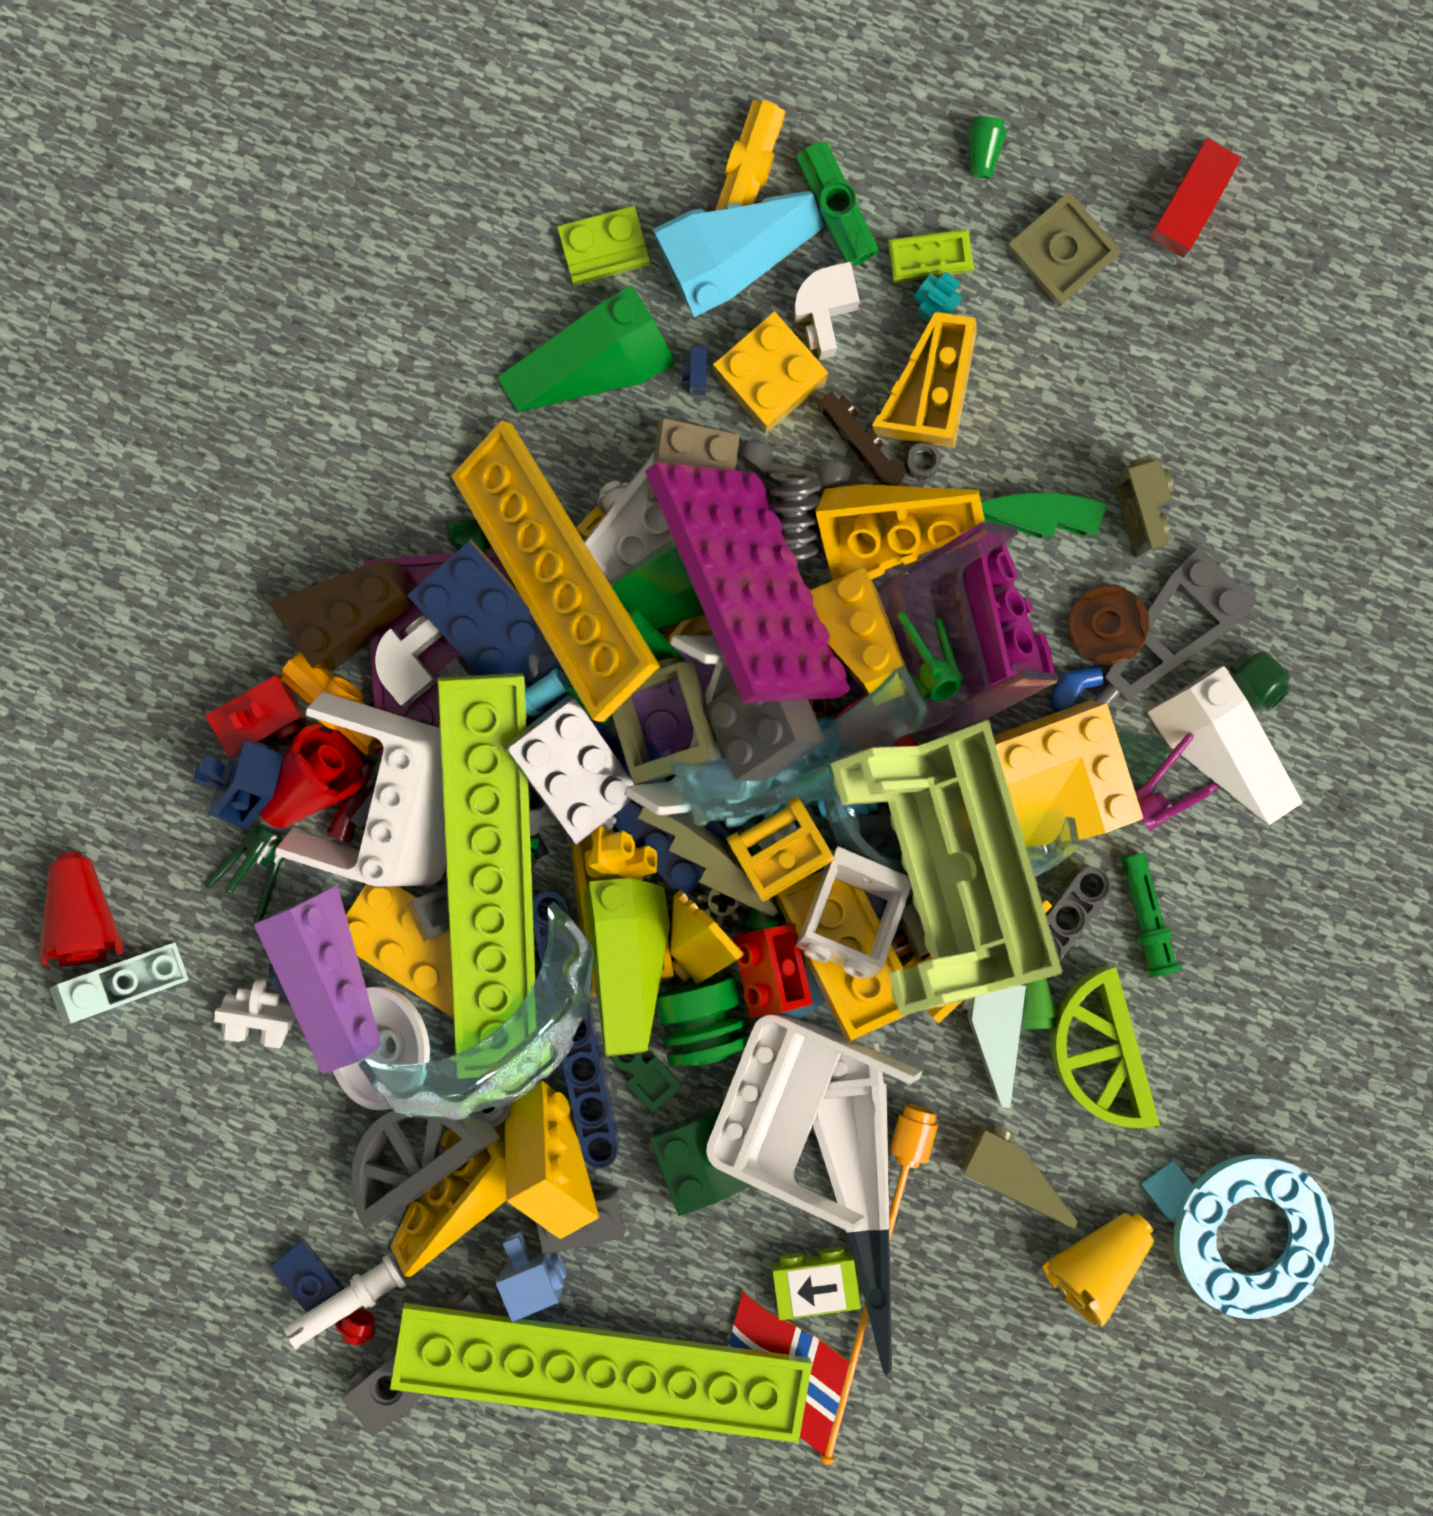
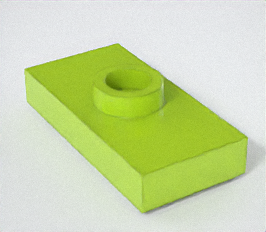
(932, 253)

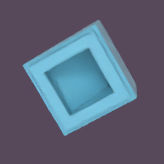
(1167, 1189)

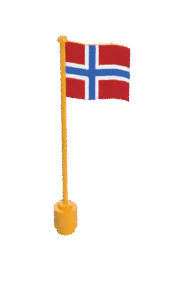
(830, 1371)

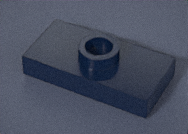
(306, 1276)

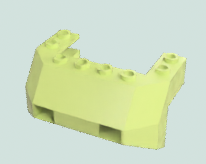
(962, 864)

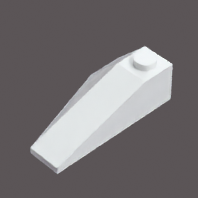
(1227, 743)

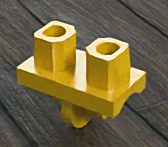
(617, 856)

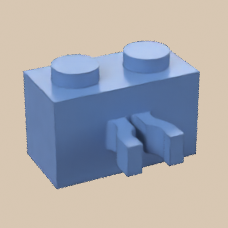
(529, 1280)

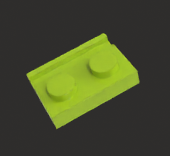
(604, 245)

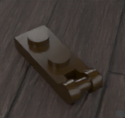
(862, 442)

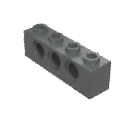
(375, 1404)

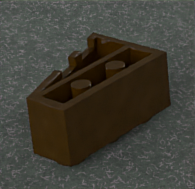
(345, 612)

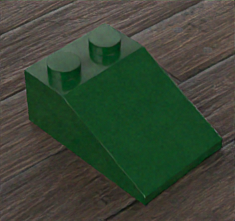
(686, 1167)

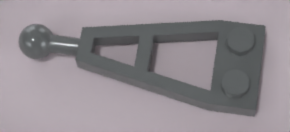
(1212, 592)

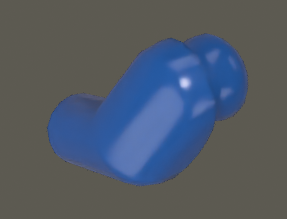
(1071, 686)

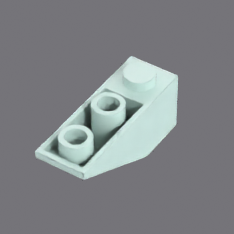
(118, 984)

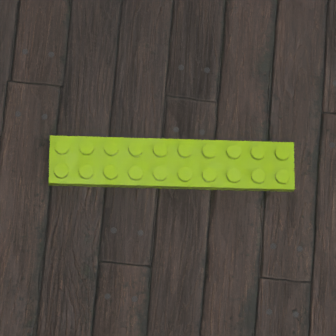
(486, 852)
(600, 1373)

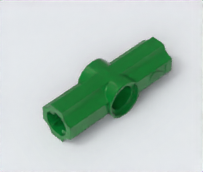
(828, 182)

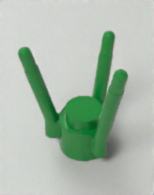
(937, 678)

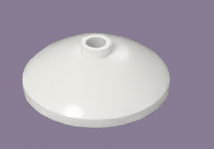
(397, 1025)

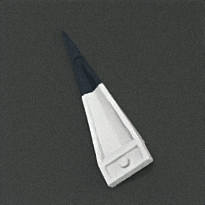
(855, 1151)

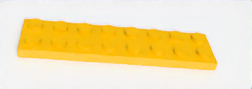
(554, 572)

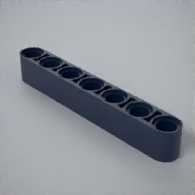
(586, 1046)

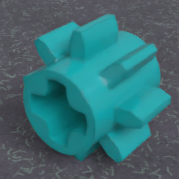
(938, 296)

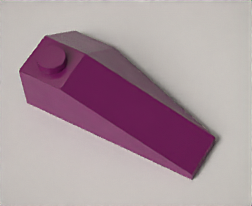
(1002, 618)

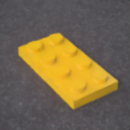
(849, 920)
(391, 943)

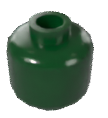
(1261, 680)

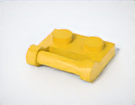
(785, 860)

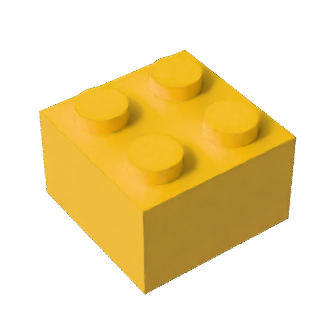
(770, 372)

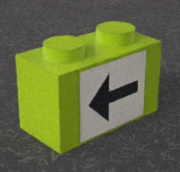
(815, 1283)

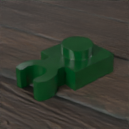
(650, 1079)

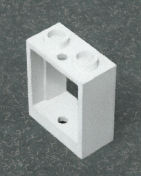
(872, 879)

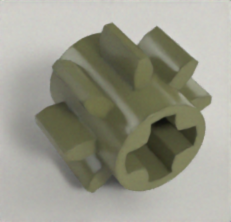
(713, 908)

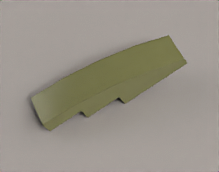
(718, 861)

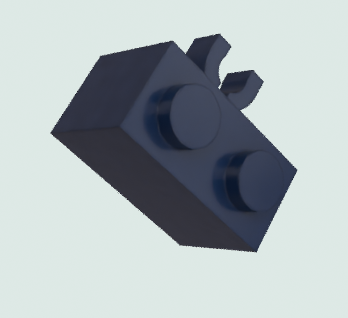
(242, 784)

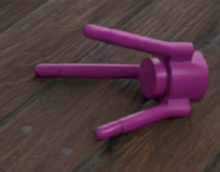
(1156, 807)

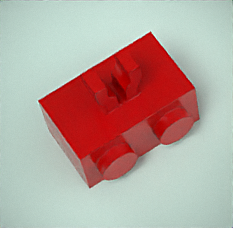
(257, 716)

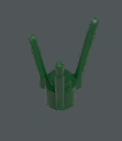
(258, 847)

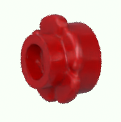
(357, 1327)

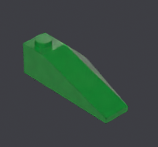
(597, 353)
(659, 588)

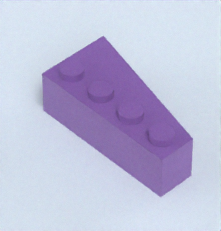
(322, 978)

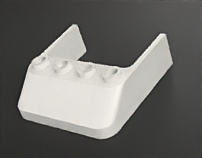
(406, 814)
(776, 1104)

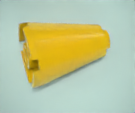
(1101, 1266)

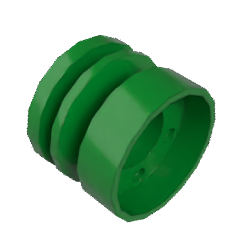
(701, 1021)

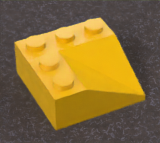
(1069, 769)

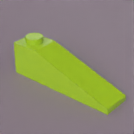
(629, 942)

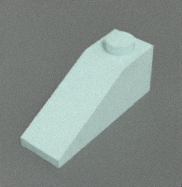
(996, 1028)

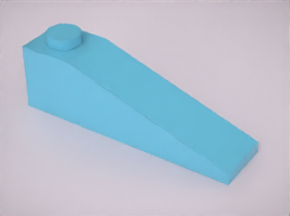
(729, 248)

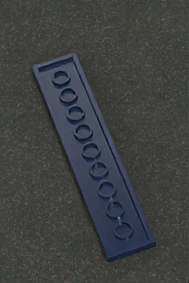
(498, 635)

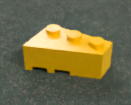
(932, 388)
(858, 628)
(546, 1163)

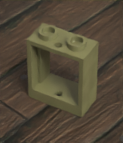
(632, 739)

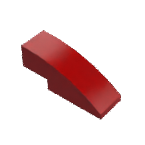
(1195, 198)

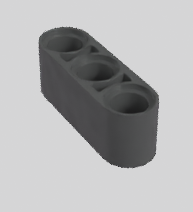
(1083, 907)

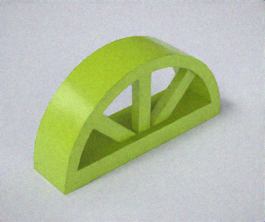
(1125, 1047)

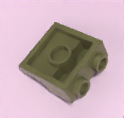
(1140, 493)

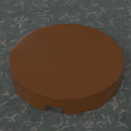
(1108, 624)

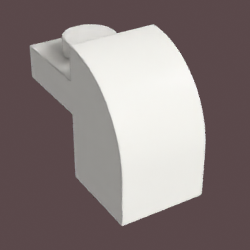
(824, 295)
(399, 662)

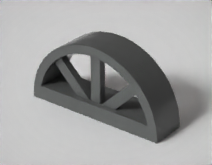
(368, 1173)

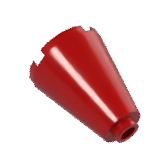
(313, 775)
(76, 915)

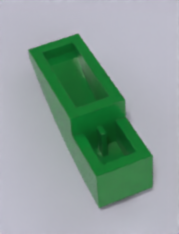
(1044, 512)

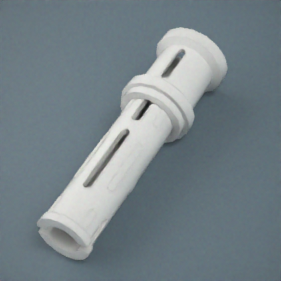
(362, 1292)

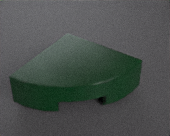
(461, 531)

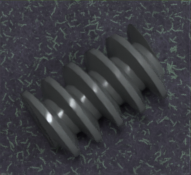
(797, 511)

